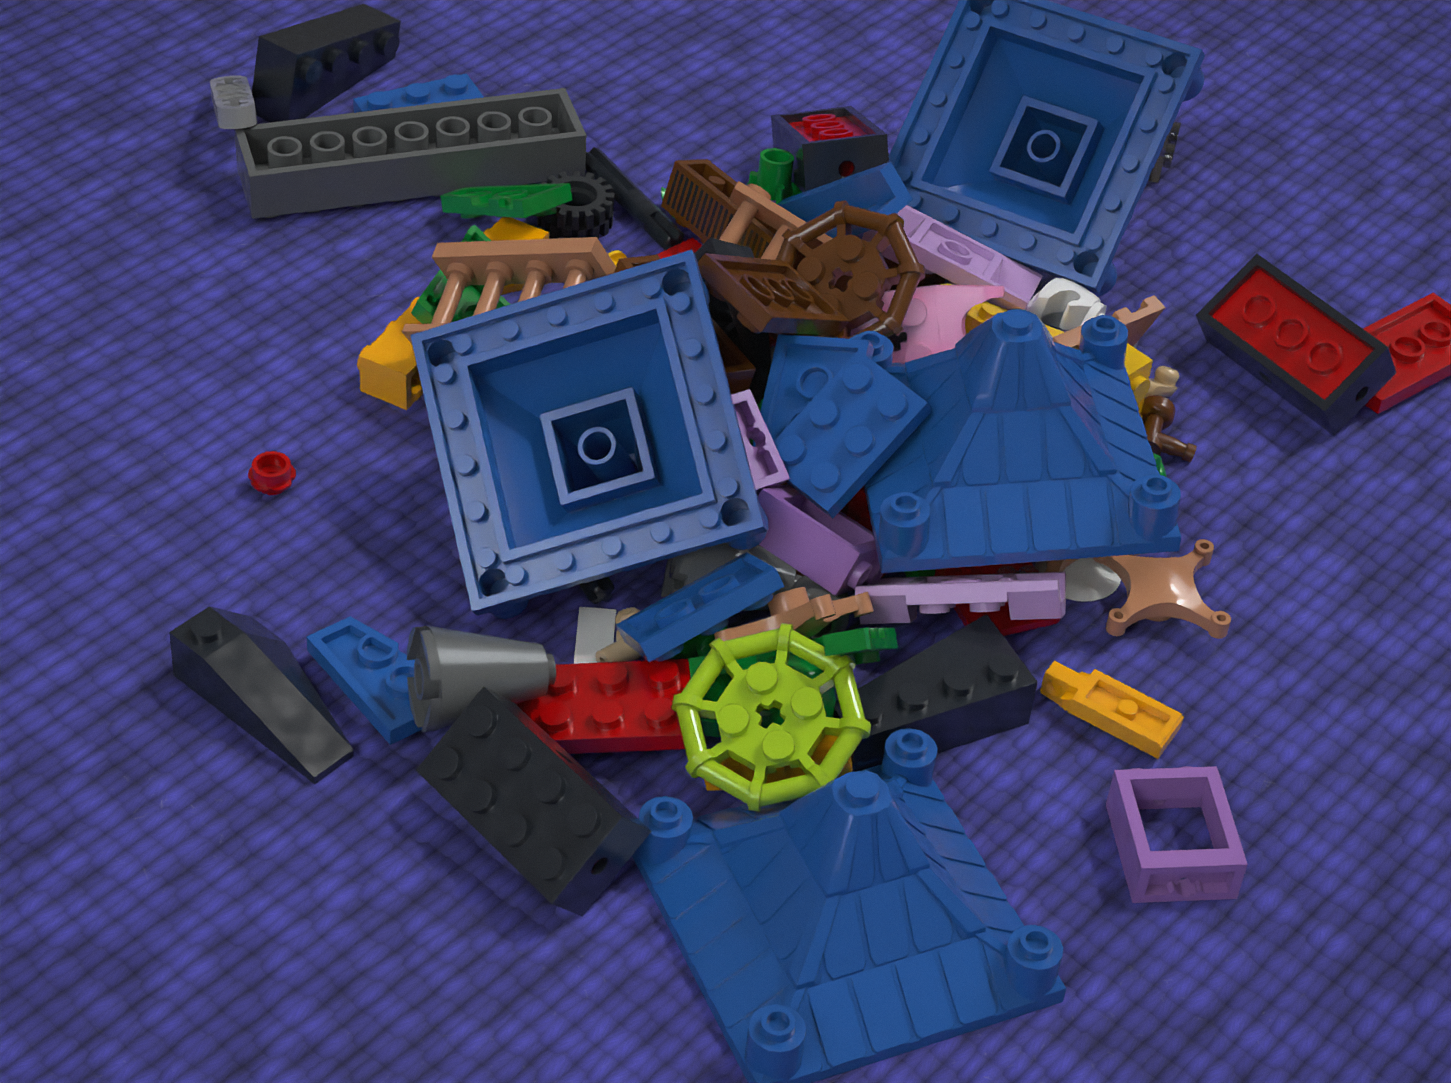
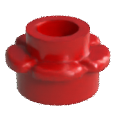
(271, 473)

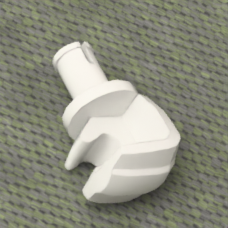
(1065, 304)

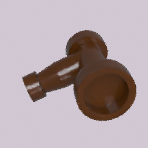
(1157, 416)

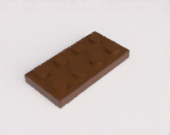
(770, 296)

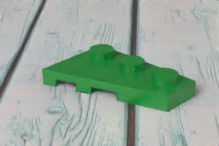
(507, 200)

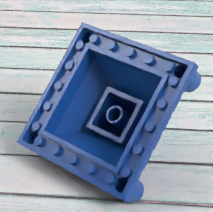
(1042, 131)
(586, 434)
(1022, 455)
(844, 921)

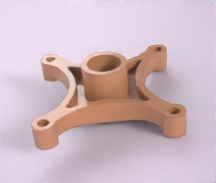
(1164, 590)
(805, 615)

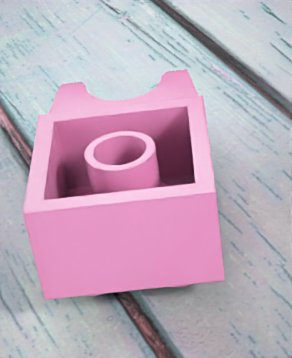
(935, 317)

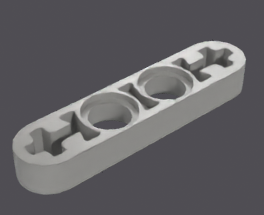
(233, 102)

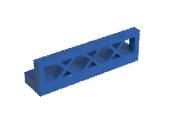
(873, 189)

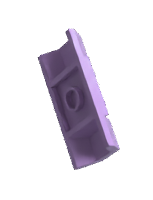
(964, 259)
(1028, 595)

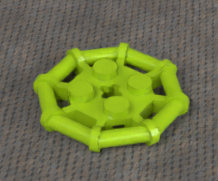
(762, 688)

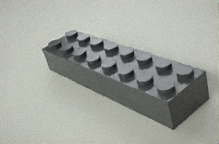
(408, 152)

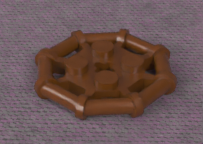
(862, 259)

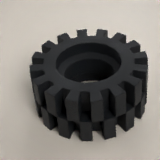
(587, 213)

